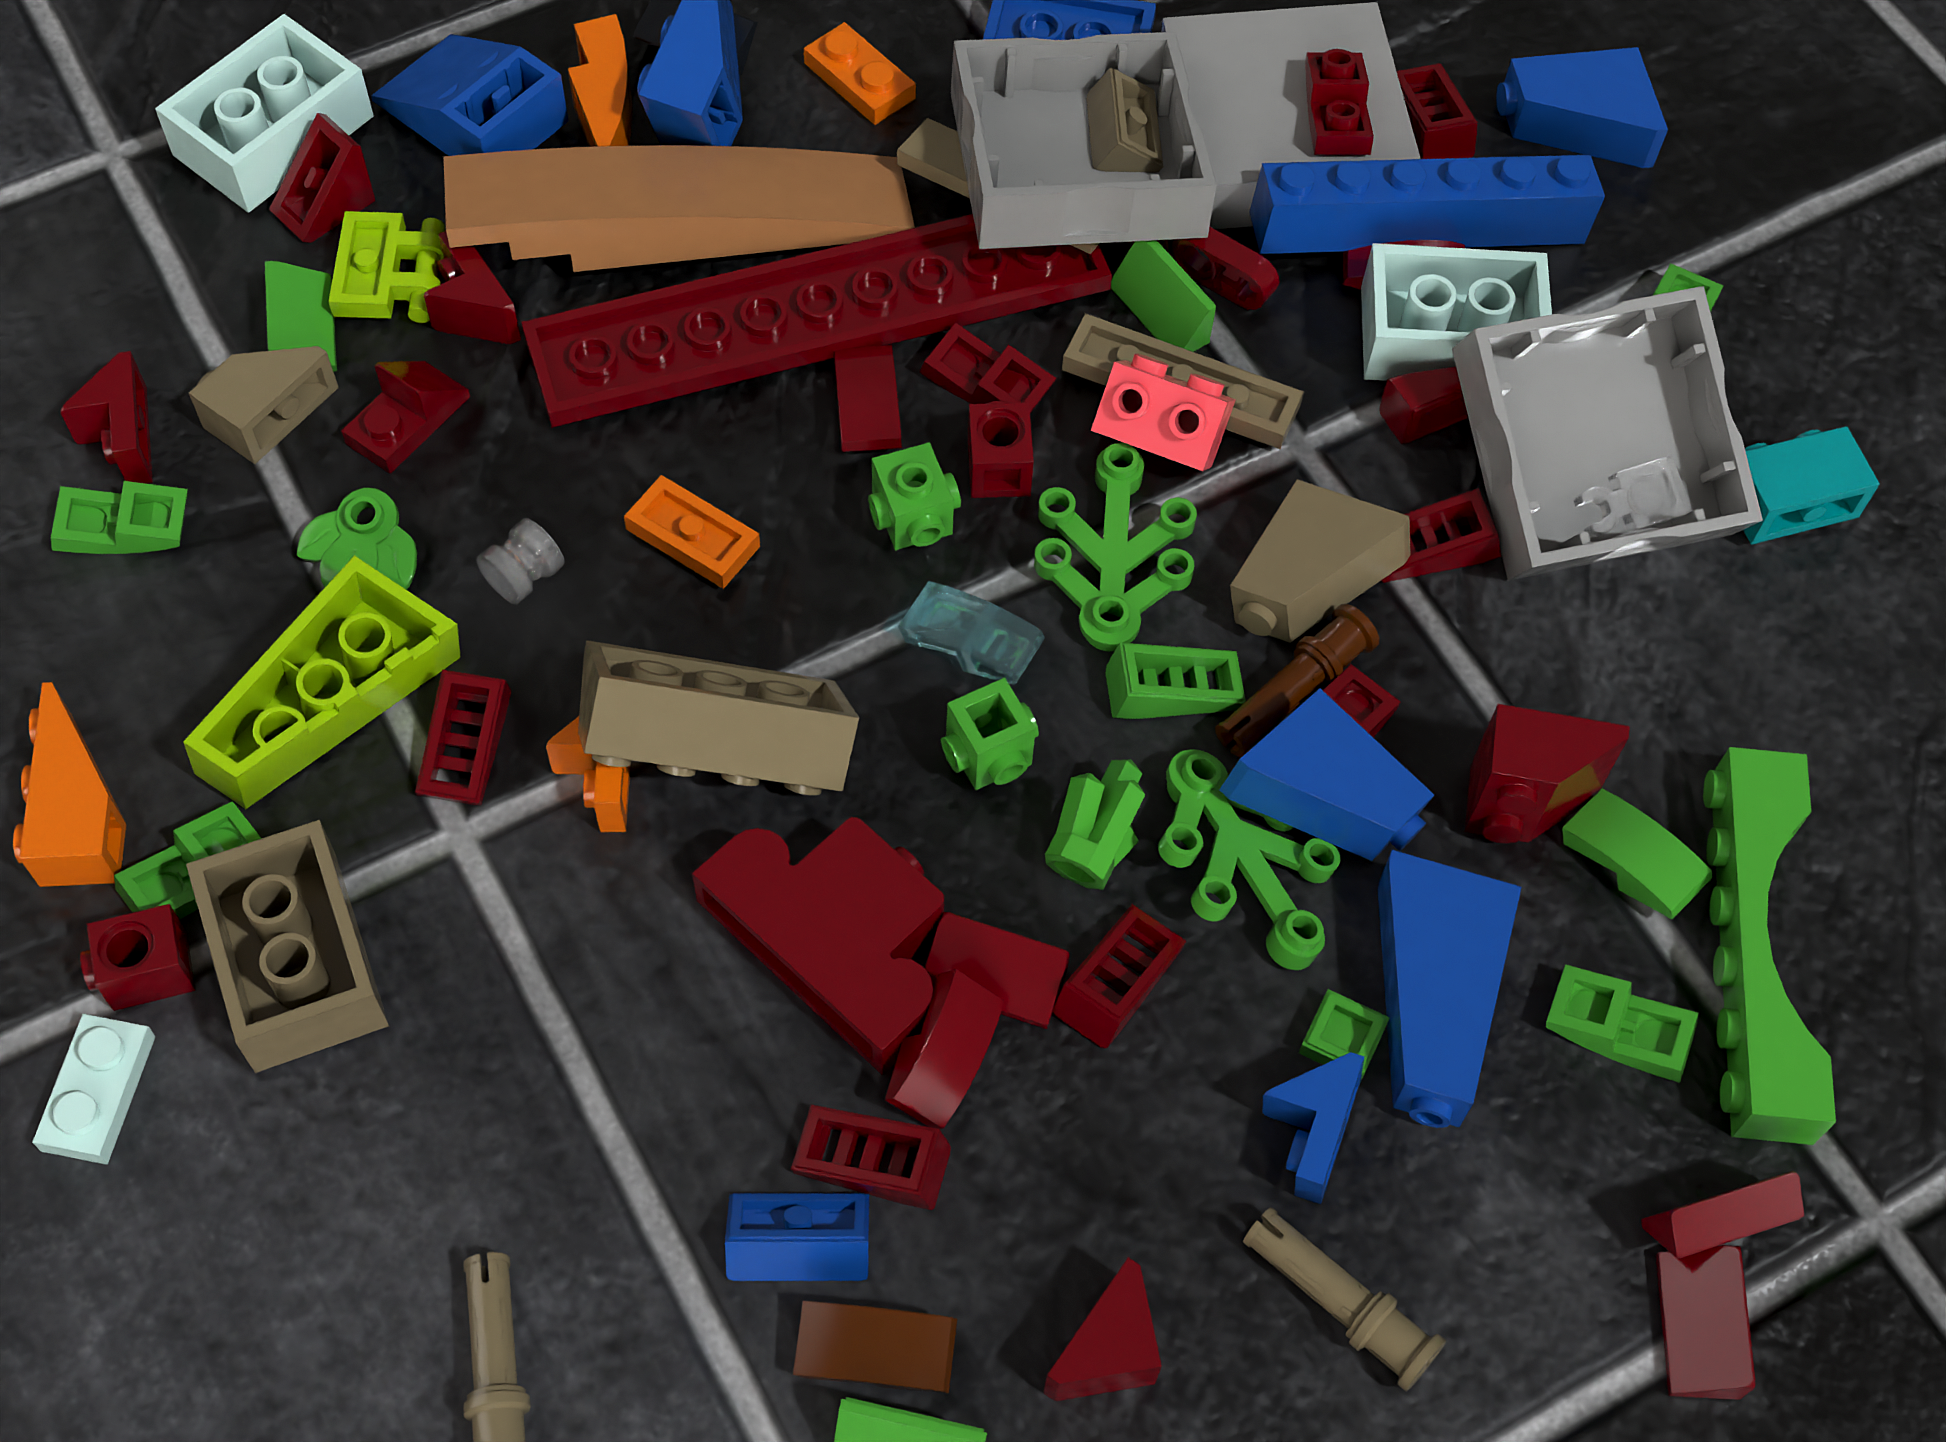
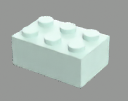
(255, 107)
(1431, 298)

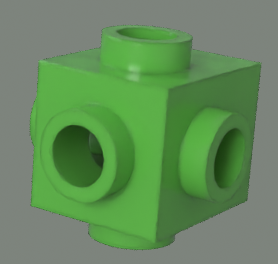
(912, 497)
(989, 735)

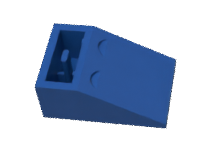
(694, 79)
(477, 97)

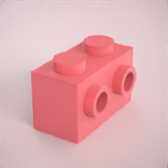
(1163, 412)

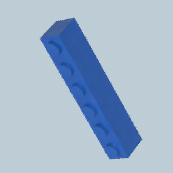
(1447, 199)

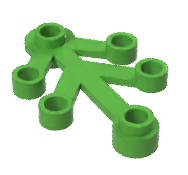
(1113, 554)
(1194, 786)

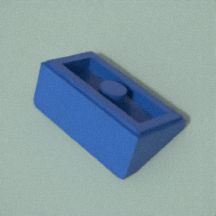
(797, 1237)

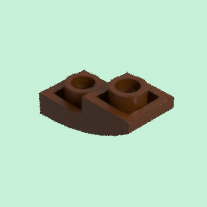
(875, 1346)

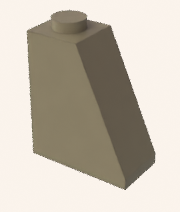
(1314, 558)

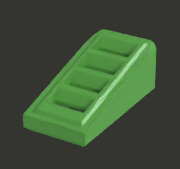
(1135, 687)

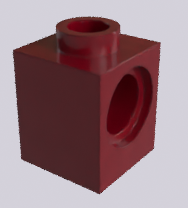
(1000, 469)
(159, 975)

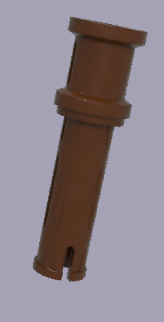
(1315, 664)

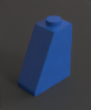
(1585, 104)
(1330, 781)

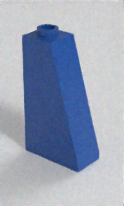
(1442, 977)

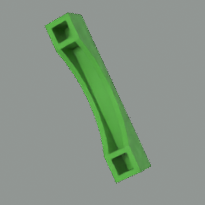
(1776, 1069)

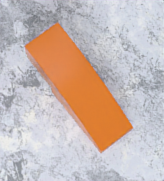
(602, 83)

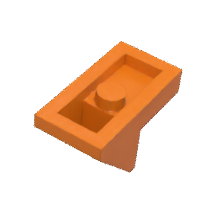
(603, 785)

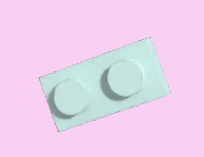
(94, 1089)

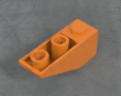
(70, 817)

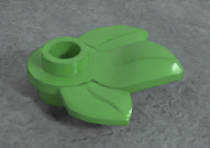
(380, 543)

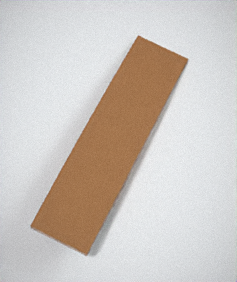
(669, 201)

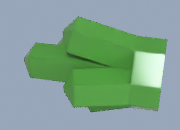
(1096, 825)

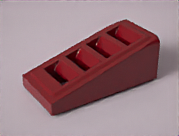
(1438, 117)
(1422, 403)
(1460, 551)
(451, 689)
(1096, 1008)
(917, 1191)

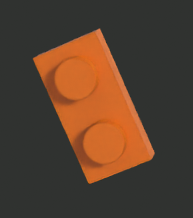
(859, 73)
(692, 531)

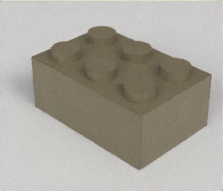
(286, 946)

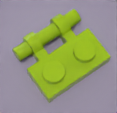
(369, 264)

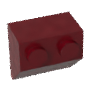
(1537, 771)

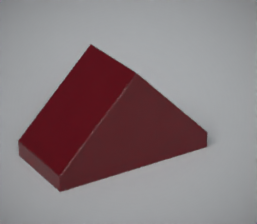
(323, 182)
(1112, 1346)

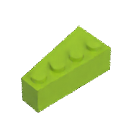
(320, 682)

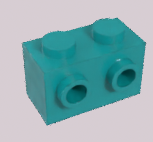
(1808, 483)

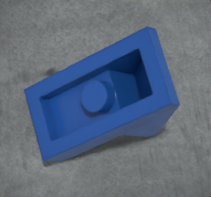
(1321, 1104)

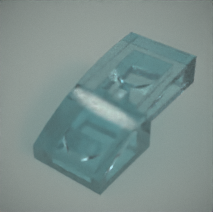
(974, 630)

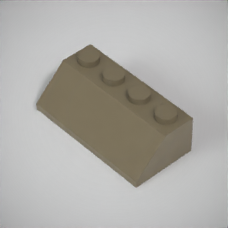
(714, 719)

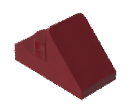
(471, 298)
(114, 412)
(405, 413)

